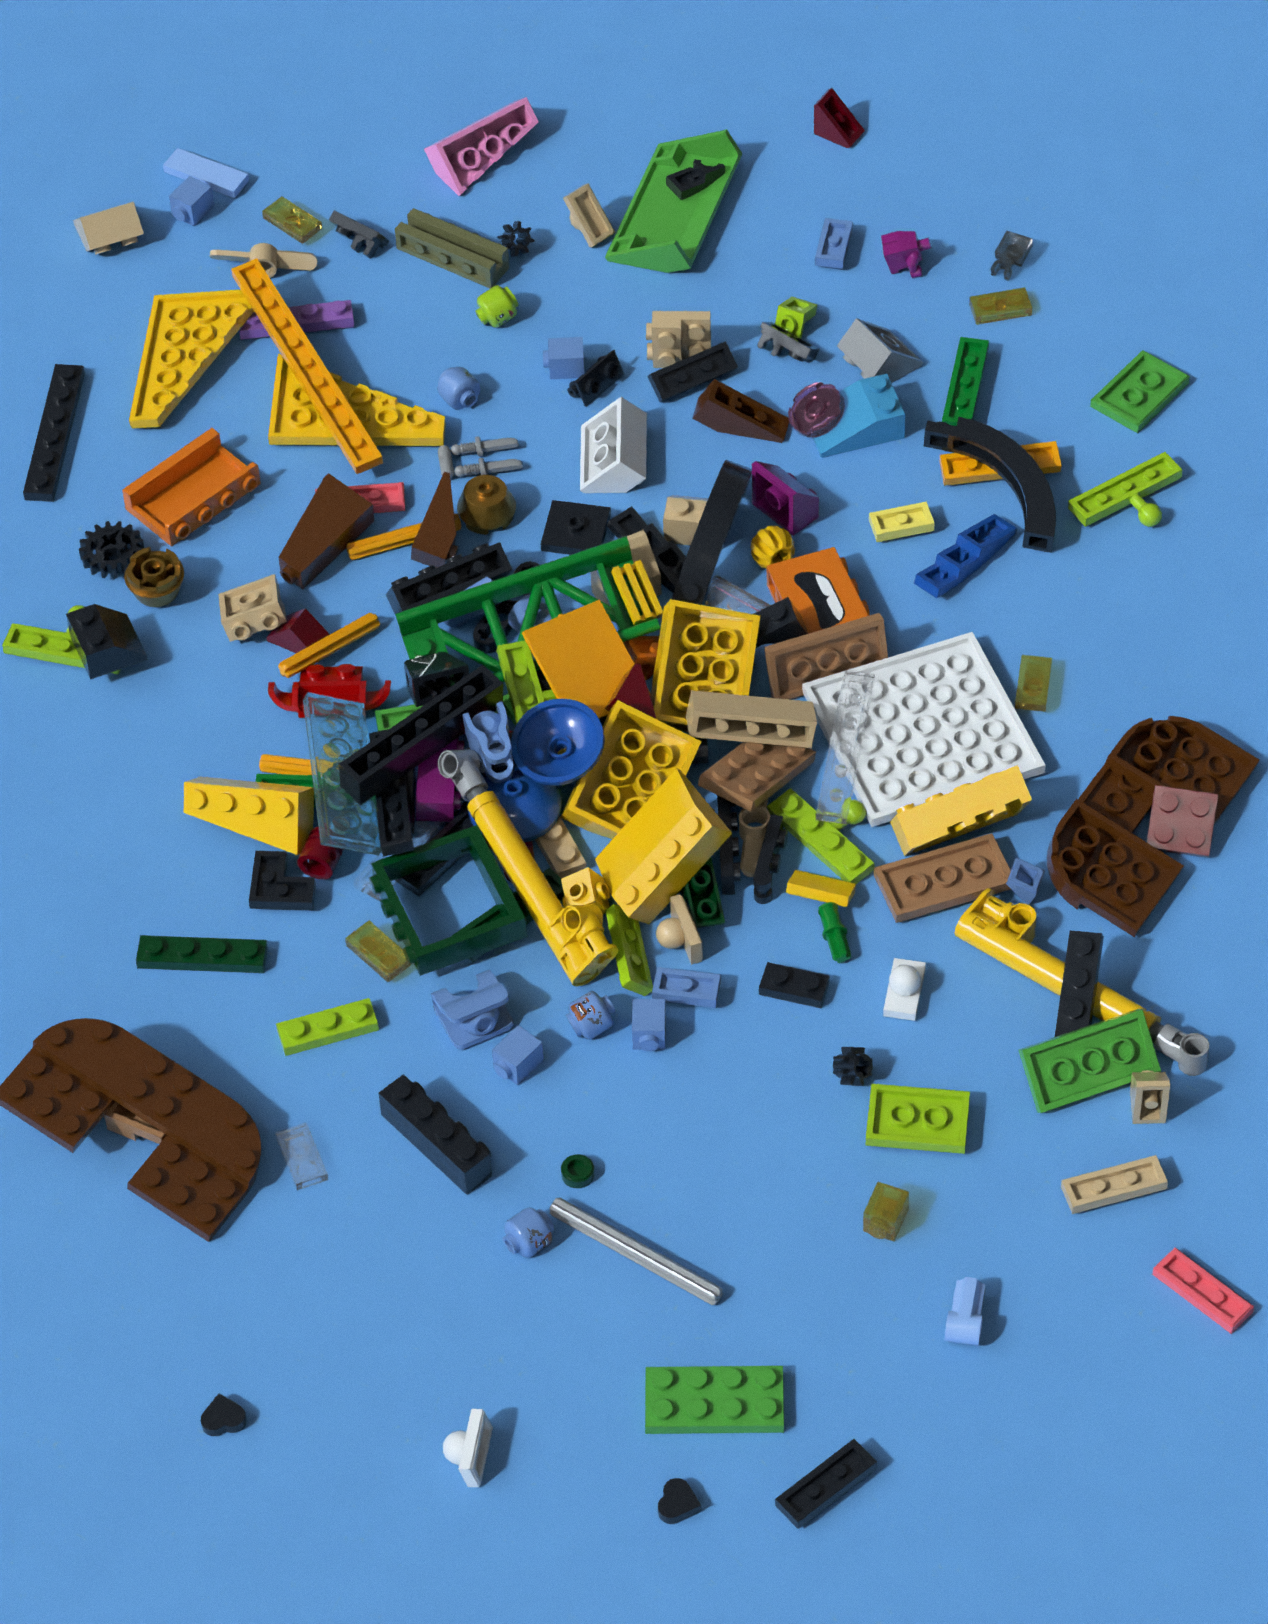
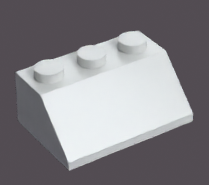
(613, 449)

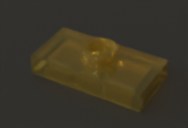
(292, 220)
(1033, 683)

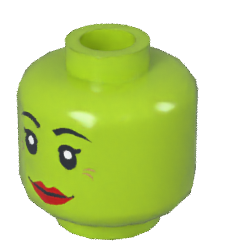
(496, 306)

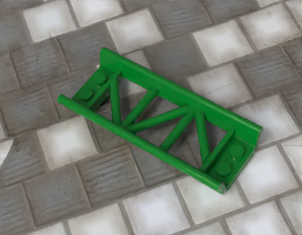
(424, 637)

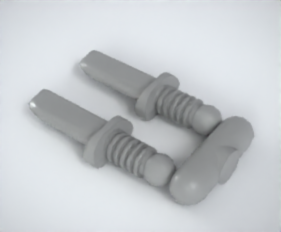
(478, 446)

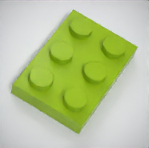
(917, 1118)

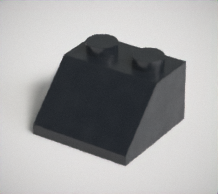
(104, 640)

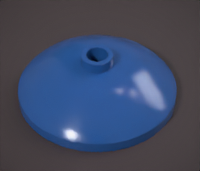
(554, 727)
(530, 805)

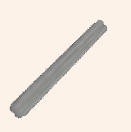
(636, 1251)

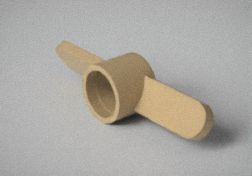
(270, 258)
(752, 836)

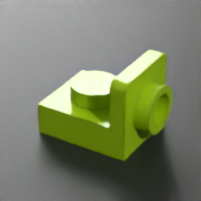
(794, 313)

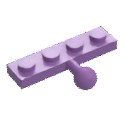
(309, 317)

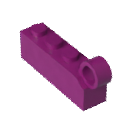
(436, 794)

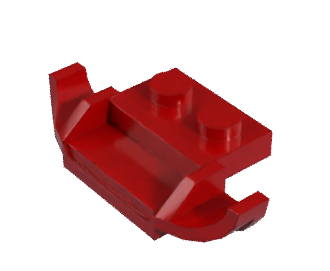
(337, 682)

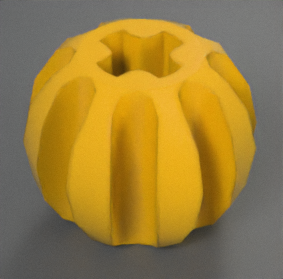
(772, 546)

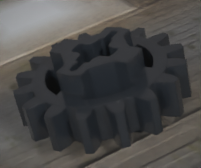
(110, 547)

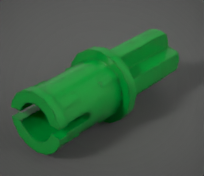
(834, 932)

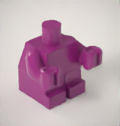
(904, 250)

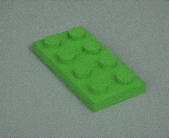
(1088, 1060)
(714, 1399)

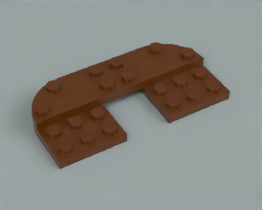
(1094, 849)
(209, 1141)

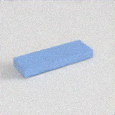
(219, 176)

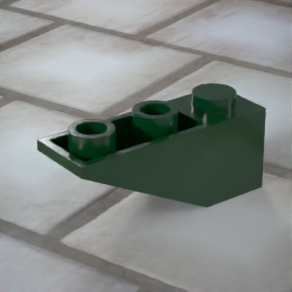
(703, 897)

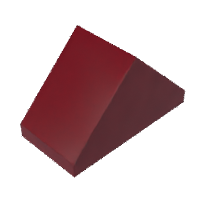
(835, 121)
(298, 632)
(633, 692)

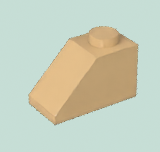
(1149, 1097)

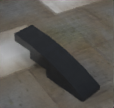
(667, 554)

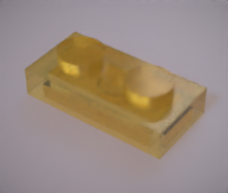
(1000, 306)
(377, 951)

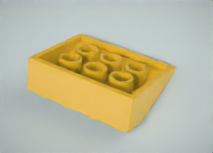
(701, 652)
(633, 765)
(661, 848)

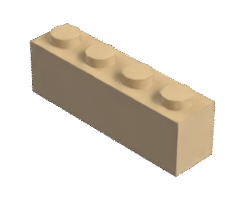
(751, 719)

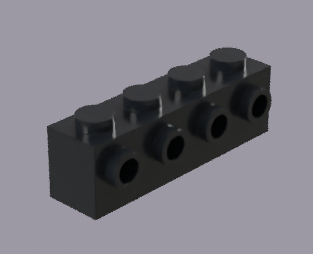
(450, 578)
(435, 1133)

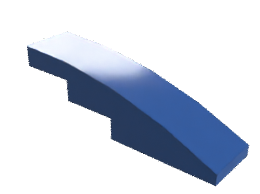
(965, 557)

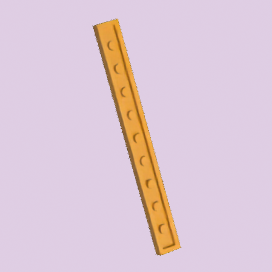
(307, 366)

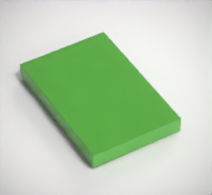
(1140, 391)

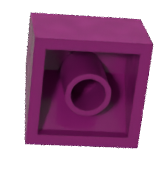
(783, 497)

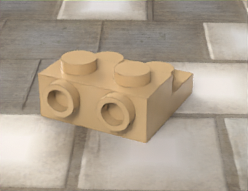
(677, 336)
(252, 608)

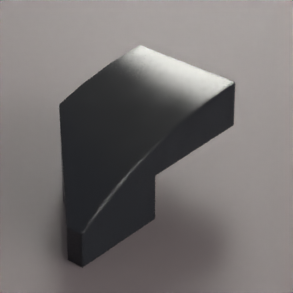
(693, 180)

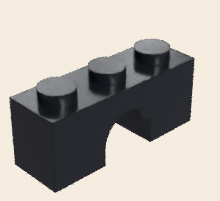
(779, 623)

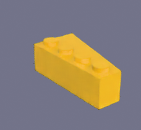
(259, 810)
(961, 811)

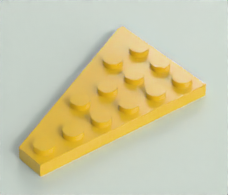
(180, 345)
(383, 417)

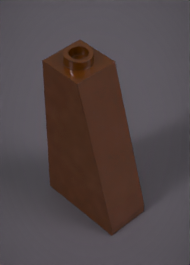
(326, 527)

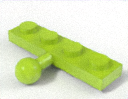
(1128, 489)
(43, 644)
(521, 678)
(824, 837)

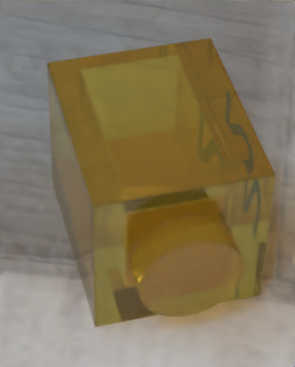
(885, 1211)

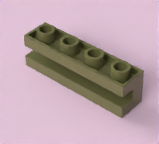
(452, 248)

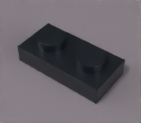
(794, 985)

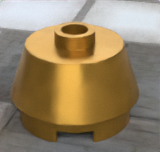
(486, 504)
(154, 576)

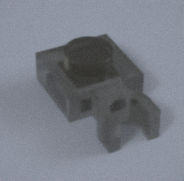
(1011, 251)

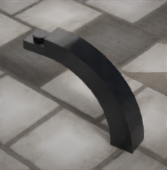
(1012, 464)
(712, 532)

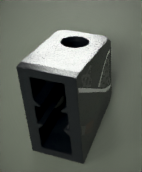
(432, 675)

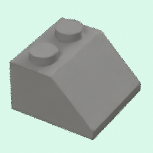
(877, 351)

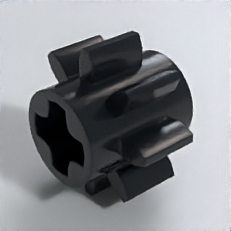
(522, 241)
(852, 1066)

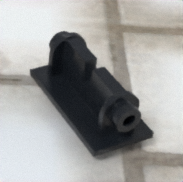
(597, 378)

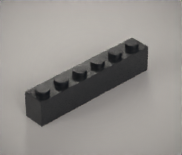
(418, 735)

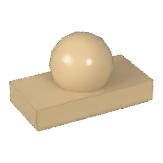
(588, 215)
(680, 930)

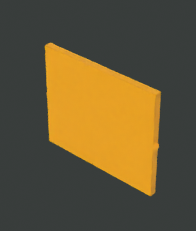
(581, 656)

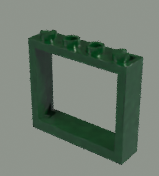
(463, 945)

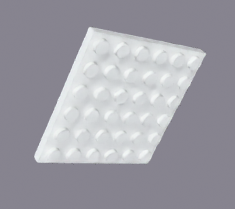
(929, 725)

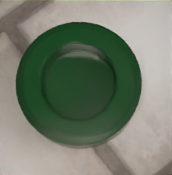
(577, 1171)

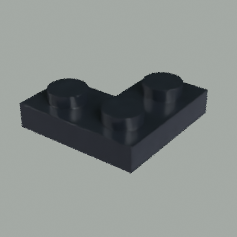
(273, 889)

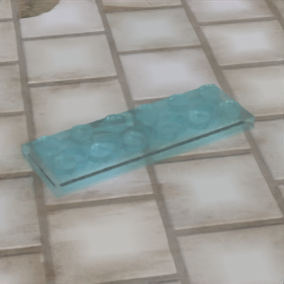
(334, 733)

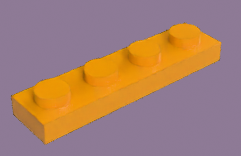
(964, 469)

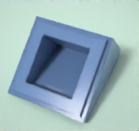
(1025, 880)

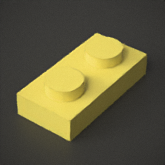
(901, 521)

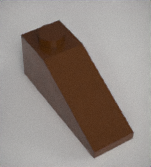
(738, 414)
(437, 532)

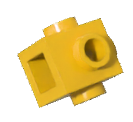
(585, 888)

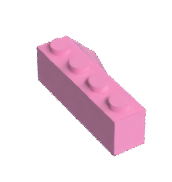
(472, 150)

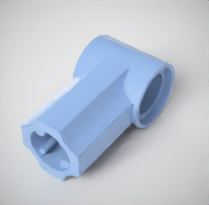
(965, 1319)

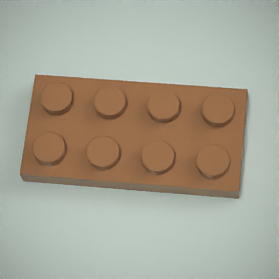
(824, 654)
(755, 772)
(942, 877)

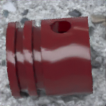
(321, 858)

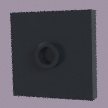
(574, 527)

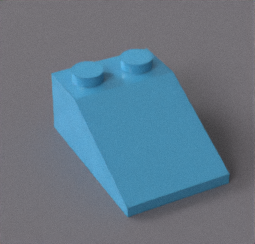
(869, 418)

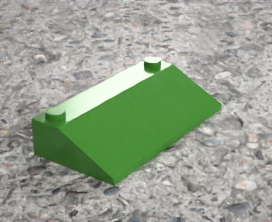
(659, 227)

